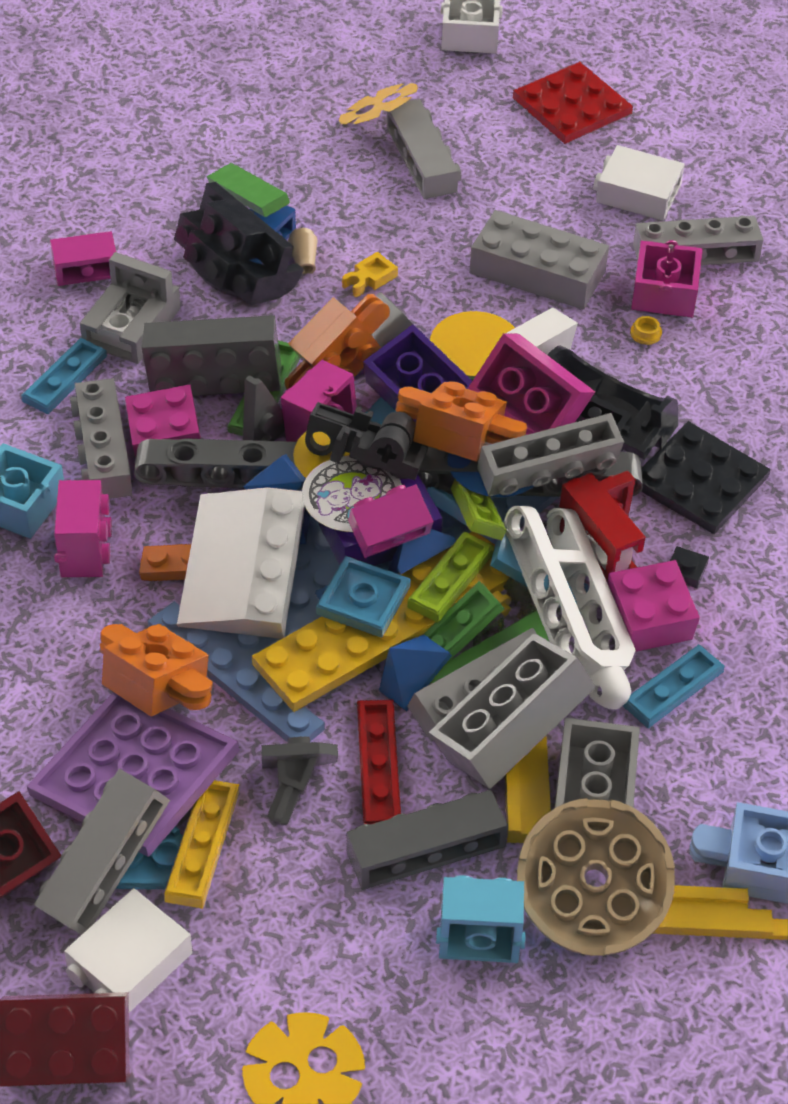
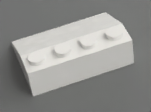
(243, 562)

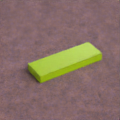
(478, 512)
(450, 577)

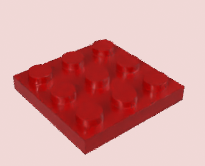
(572, 102)

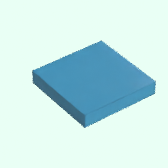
(363, 596)

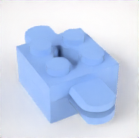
(754, 836)

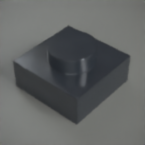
(691, 565)

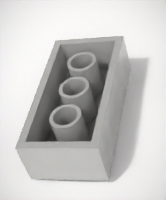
(539, 259)
(512, 710)

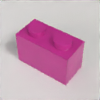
(82, 257)
(390, 519)

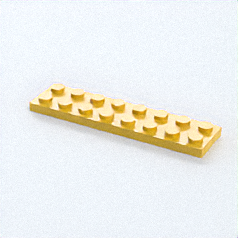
(332, 653)

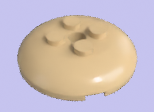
(602, 838)

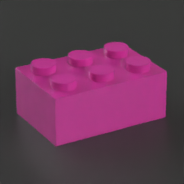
(532, 384)

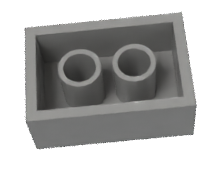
(597, 762)

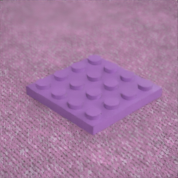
(161, 750)

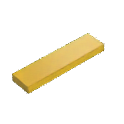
(201, 845)

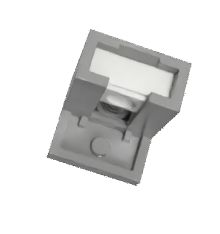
(136, 296)

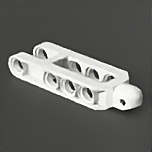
(571, 560)

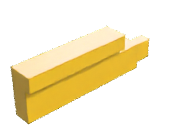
(527, 793)
(719, 914)

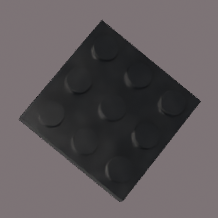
(701, 477)

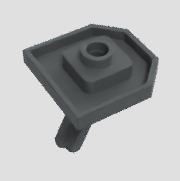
(294, 767)

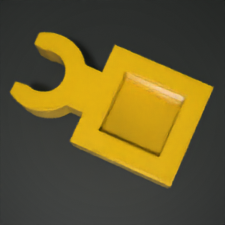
(371, 272)

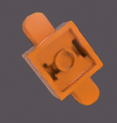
(339, 336)
(458, 419)
(154, 668)

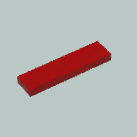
(378, 760)

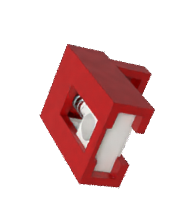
(605, 518)

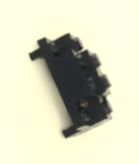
(225, 238)
(640, 417)

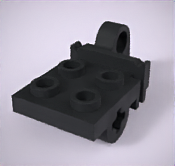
(370, 443)

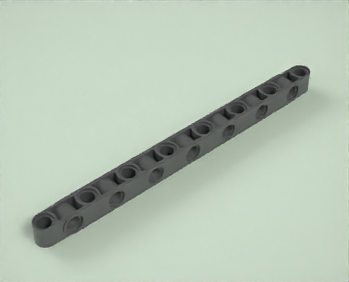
(238, 461)

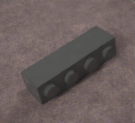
(426, 839)

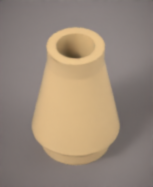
(304, 248)

